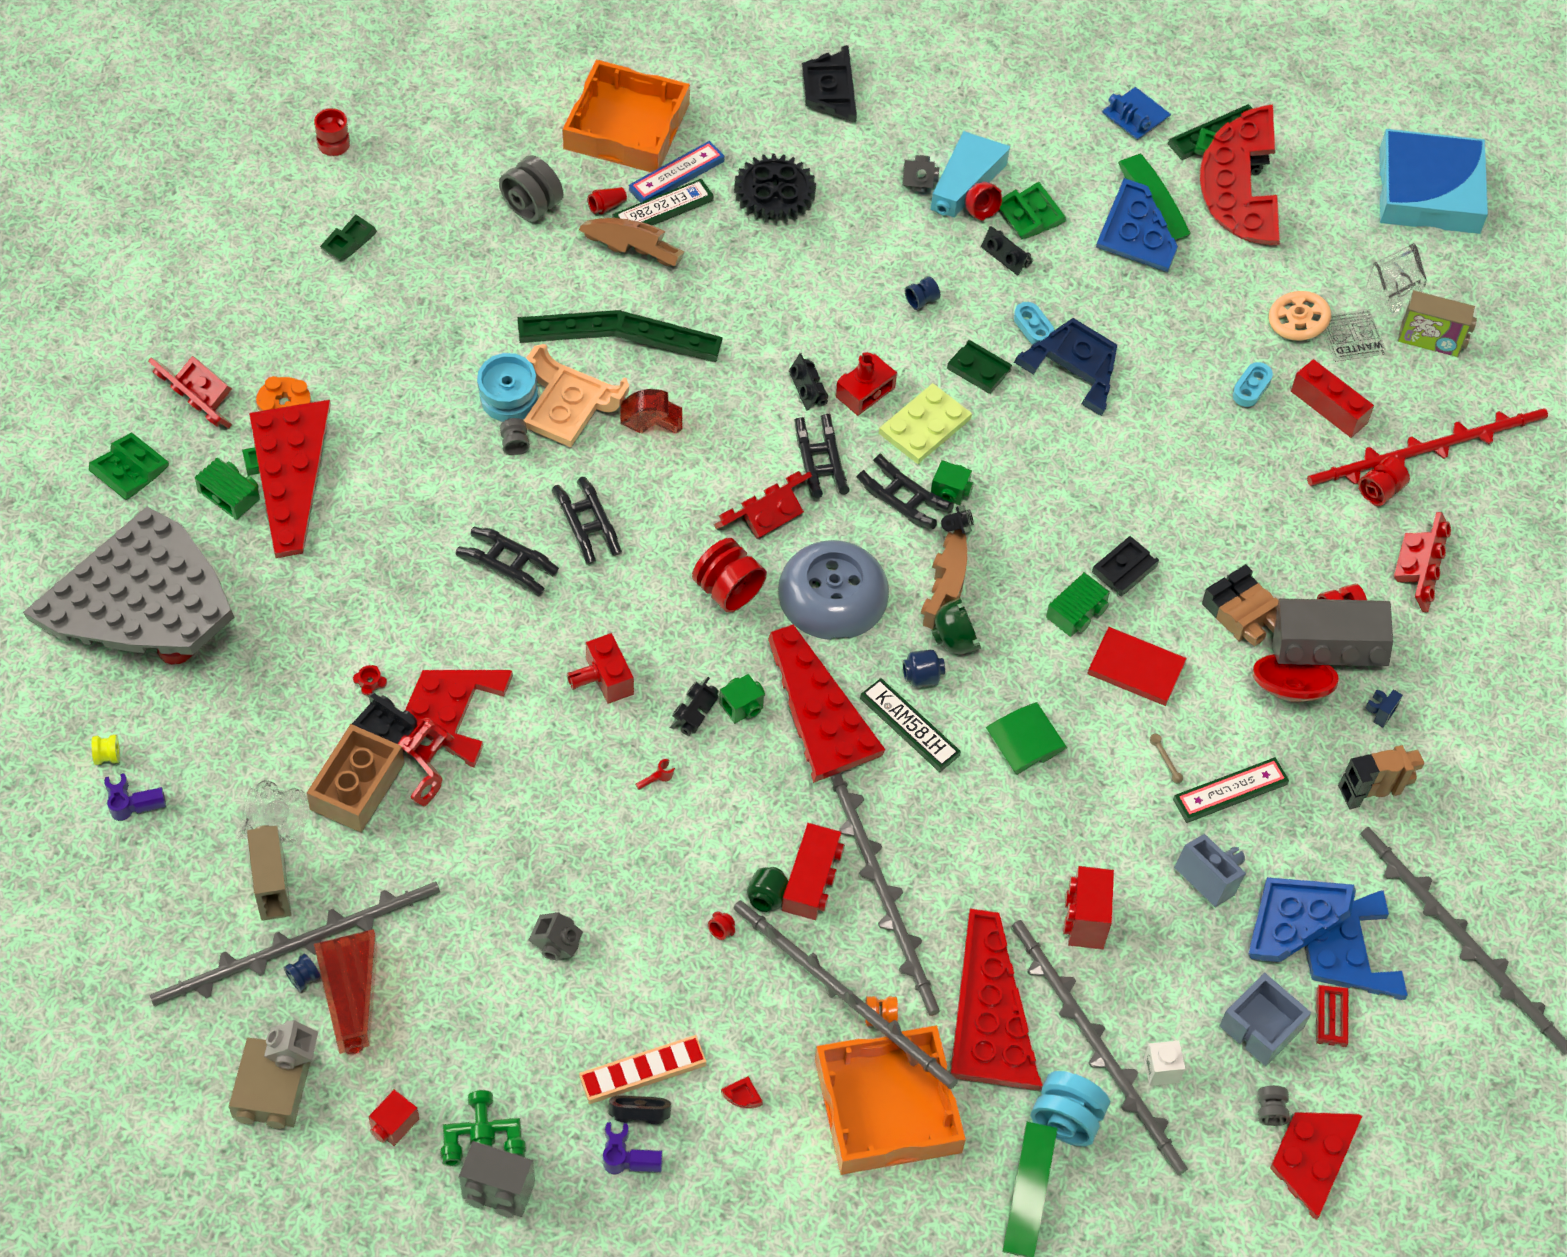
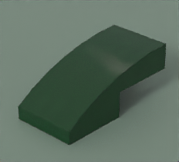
(348, 240)

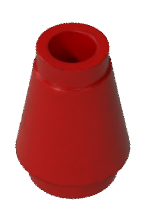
(606, 199)

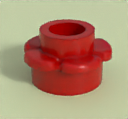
(721, 925)

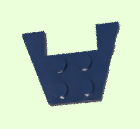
(1082, 353)

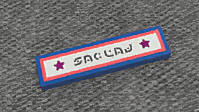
(677, 172)

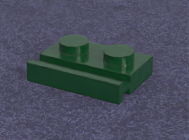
(979, 366)

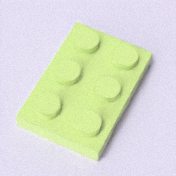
(925, 423)

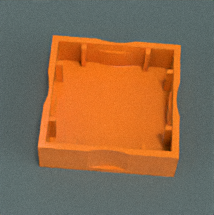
(626, 116)
(885, 1107)

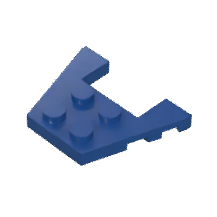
(1341, 953)

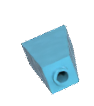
(971, 163)

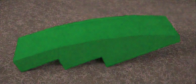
(1139, 170)
(1030, 1190)

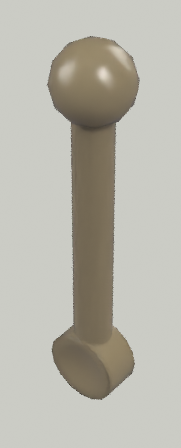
(1155, 740)

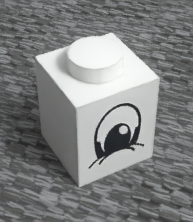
(1164, 1063)

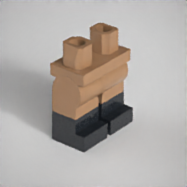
(1242, 605)
(1379, 775)

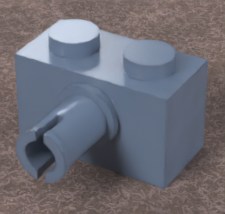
(1211, 869)

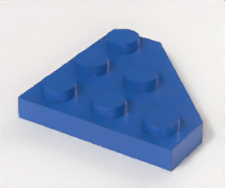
(1137, 228)
(1297, 914)

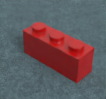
(1332, 398)
(813, 872)

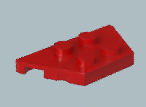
(1314, 1154)

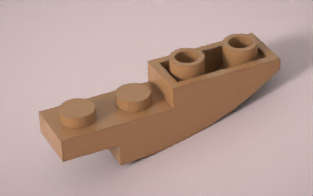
(625, 233)
(949, 575)

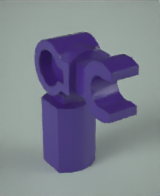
(122, 805)
(638, 1160)

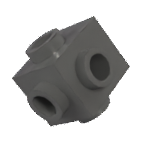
(910, 171)
(556, 936)

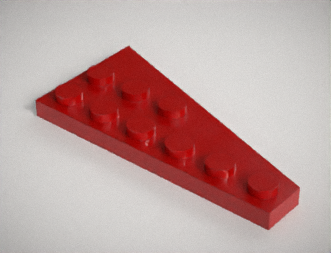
(289, 462)
(823, 715)
(991, 1022)

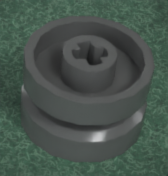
(531, 188)

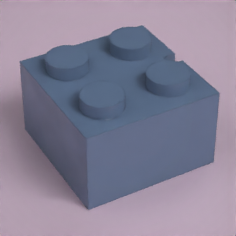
(1265, 1019)

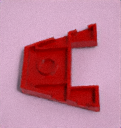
(445, 699)

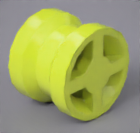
(105, 749)

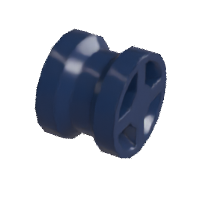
(302, 972)

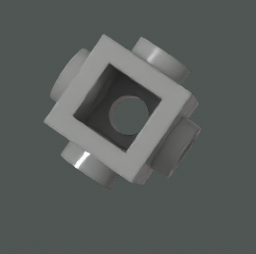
(290, 1044)

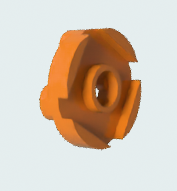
(282, 387)

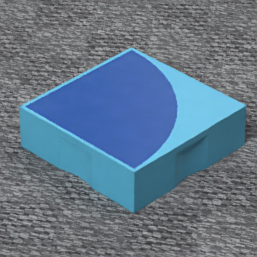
(1433, 181)

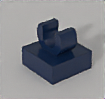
(1385, 707)

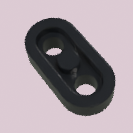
(629, 1108)

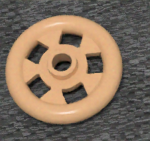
(1299, 315)

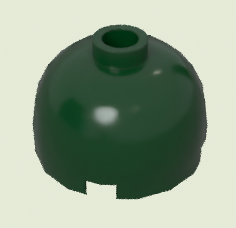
(954, 628)

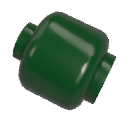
(767, 889)

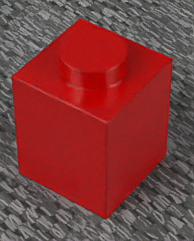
(393, 1118)

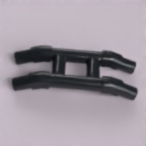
(830, 446)
(898, 480)
(581, 531)
(514, 570)

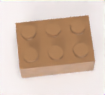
(355, 778)

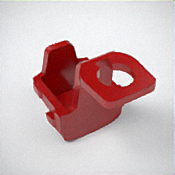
(423, 755)

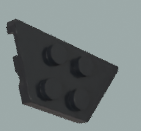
(830, 84)

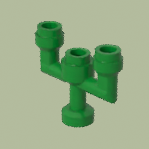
(481, 1130)

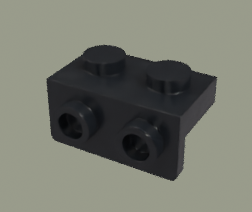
(385, 719)

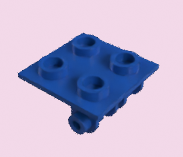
(1135, 112)

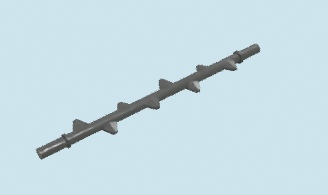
(887, 893)
(281, 944)
(1470, 949)
(834, 987)
(1102, 1057)

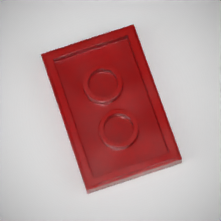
(1137, 666)

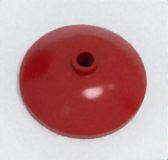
(1295, 681)

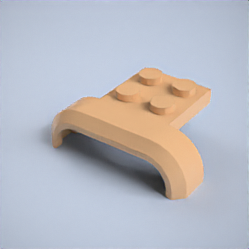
(568, 398)

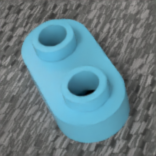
(1036, 325)
(1251, 386)

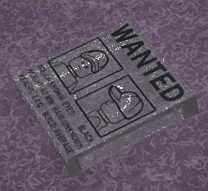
(1353, 336)

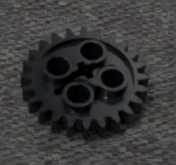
(775, 188)

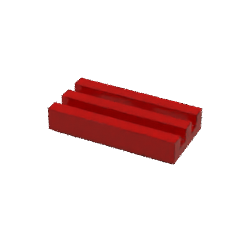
(1331, 1039)

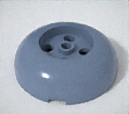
(836, 606)

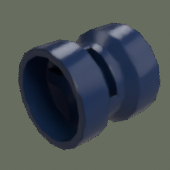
(923, 292)

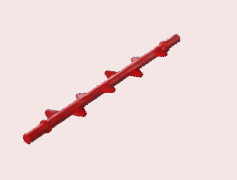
(1439, 446)

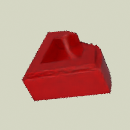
(742, 1093)

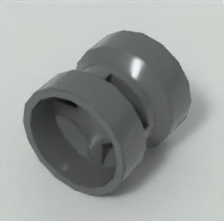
(514, 436)
(1273, 1105)

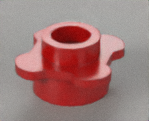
(369, 672)

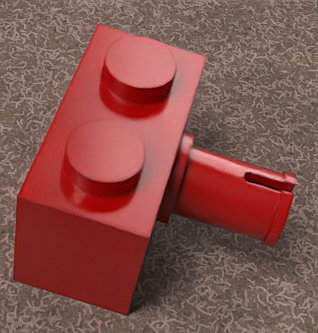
(866, 383)
(605, 667)

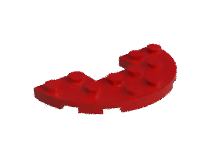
(1227, 177)

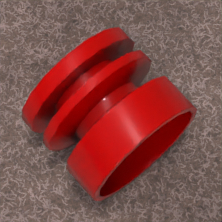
(729, 574)

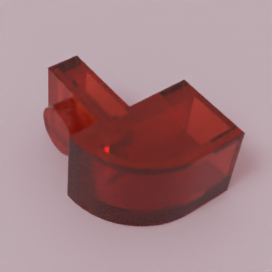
(648, 408)

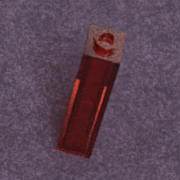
(349, 984)

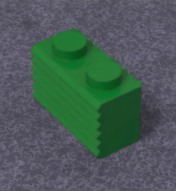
(227, 488)
(1078, 604)

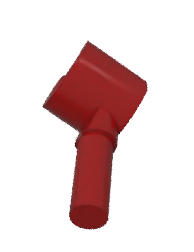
(660, 774)

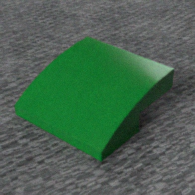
(1031, 211)
(128, 466)
(1026, 737)

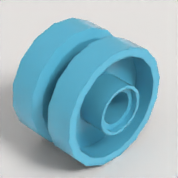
(507, 386)
(1072, 1107)

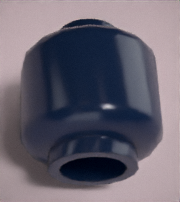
(923, 668)

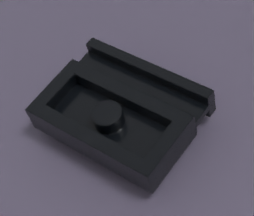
(1125, 566)

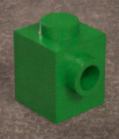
(952, 482)
(742, 698)

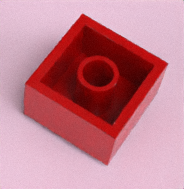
(1089, 907)

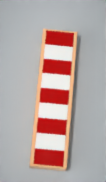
(642, 1069)

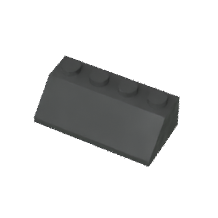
(1333, 632)

